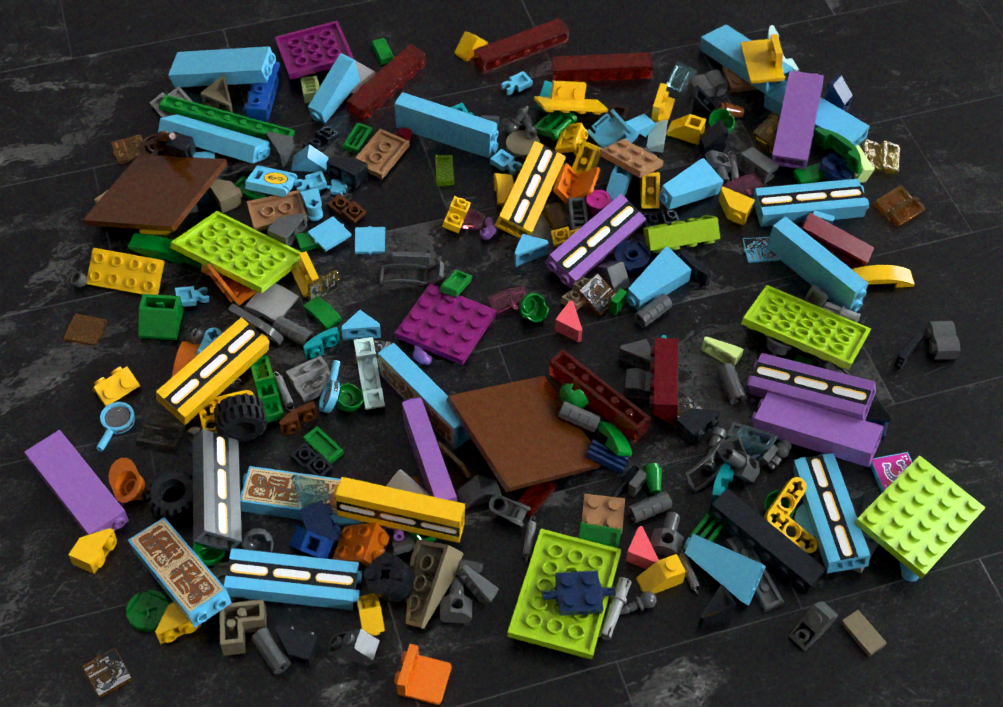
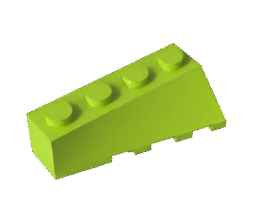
(682, 233)

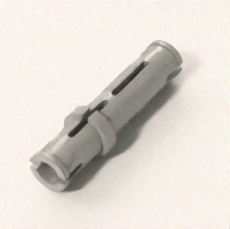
(614, 608)

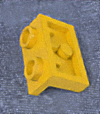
(663, 105)
(571, 139)
(304, 273)

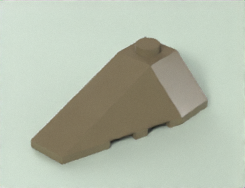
(433, 571)

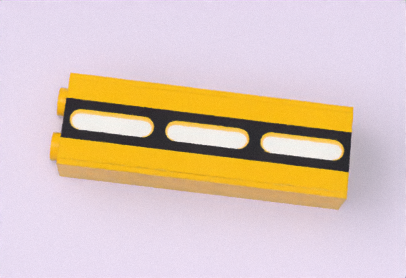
(530, 190)
(212, 370)
(399, 509)

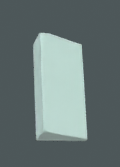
(656, 137)

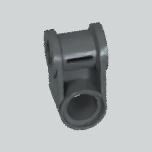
(512, 510)

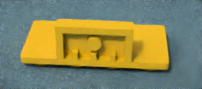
(763, 60)
(570, 97)
(125, 272)

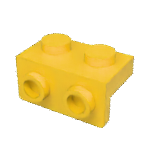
(116, 386)

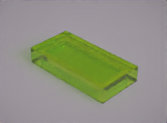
(444, 170)

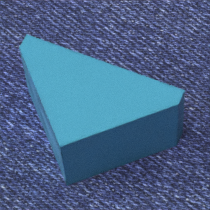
(310, 160)
(529, 249)
(360, 326)

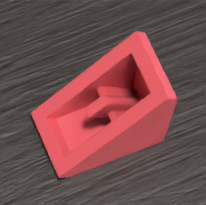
(568, 323)
(641, 551)

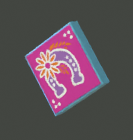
(889, 468)

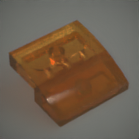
(899, 206)

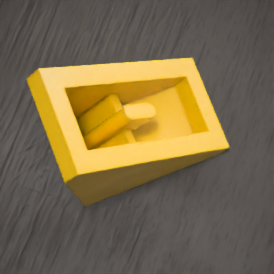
(467, 44)

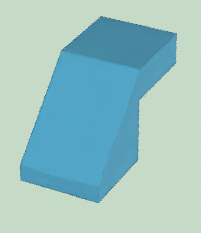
(641, 125)

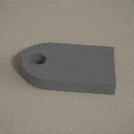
(262, 327)

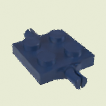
(578, 593)

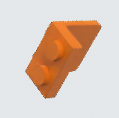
(573, 185)
(235, 291)
(361, 543)
(422, 677)

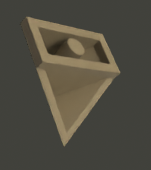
(217, 95)

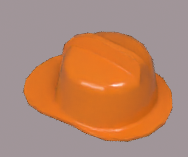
(126, 481)

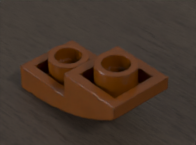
(346, 210)
(291, 422)

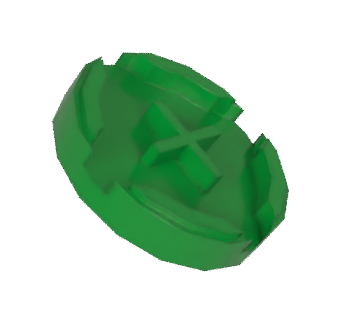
(146, 610)

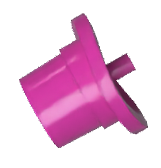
(598, 200)

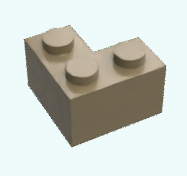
(240, 619)

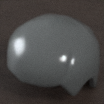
(257, 540)

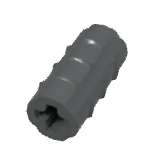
(653, 310)
(292, 330)
(731, 384)
(578, 416)
(650, 507)
(270, 651)

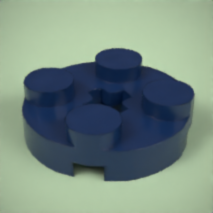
(835, 168)
(635, 264)

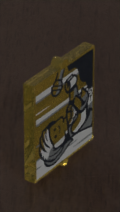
(323, 285)

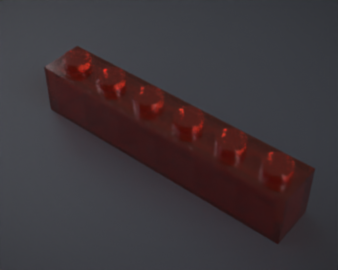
(521, 45)
(602, 67)
(386, 83)
(600, 395)

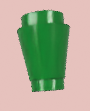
(653, 477)

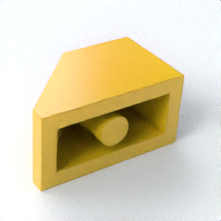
(587, 157)
(650, 190)
(735, 205)
(662, 575)
(370, 614)

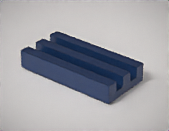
(606, 457)

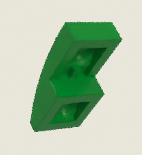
(322, 312)
(616, 440)

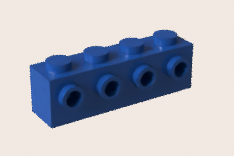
(262, 96)

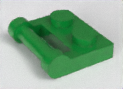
(547, 125)

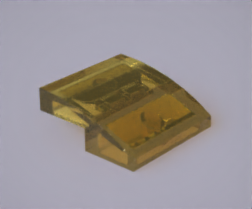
(767, 131)
(882, 156)

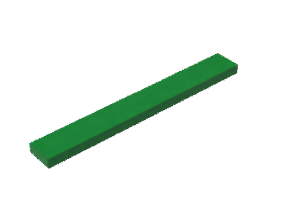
(221, 117)

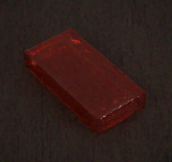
(537, 496)

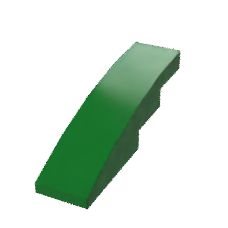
(158, 248)
(267, 389)

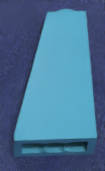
(334, 89)
(691, 185)
(660, 277)
(729, 568)

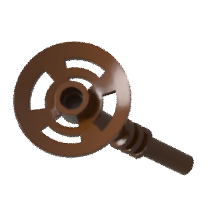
(156, 143)

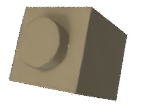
(225, 195)

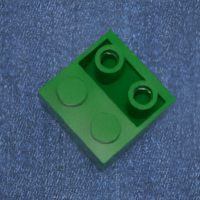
(160, 316)

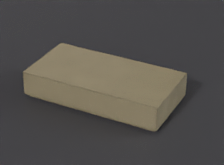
(863, 633)

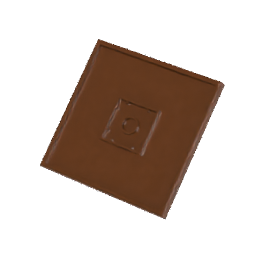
(155, 192)
(521, 434)

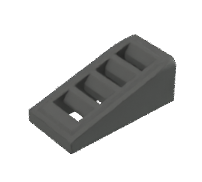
(577, 202)
(478, 585)

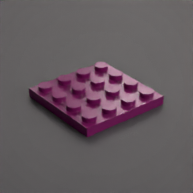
(312, 49)
(445, 324)

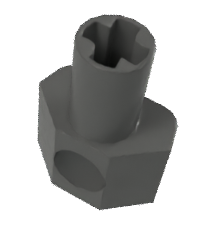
(720, 163)
(743, 465)
(668, 533)
(454, 600)

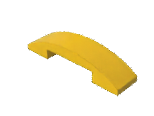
(885, 275)

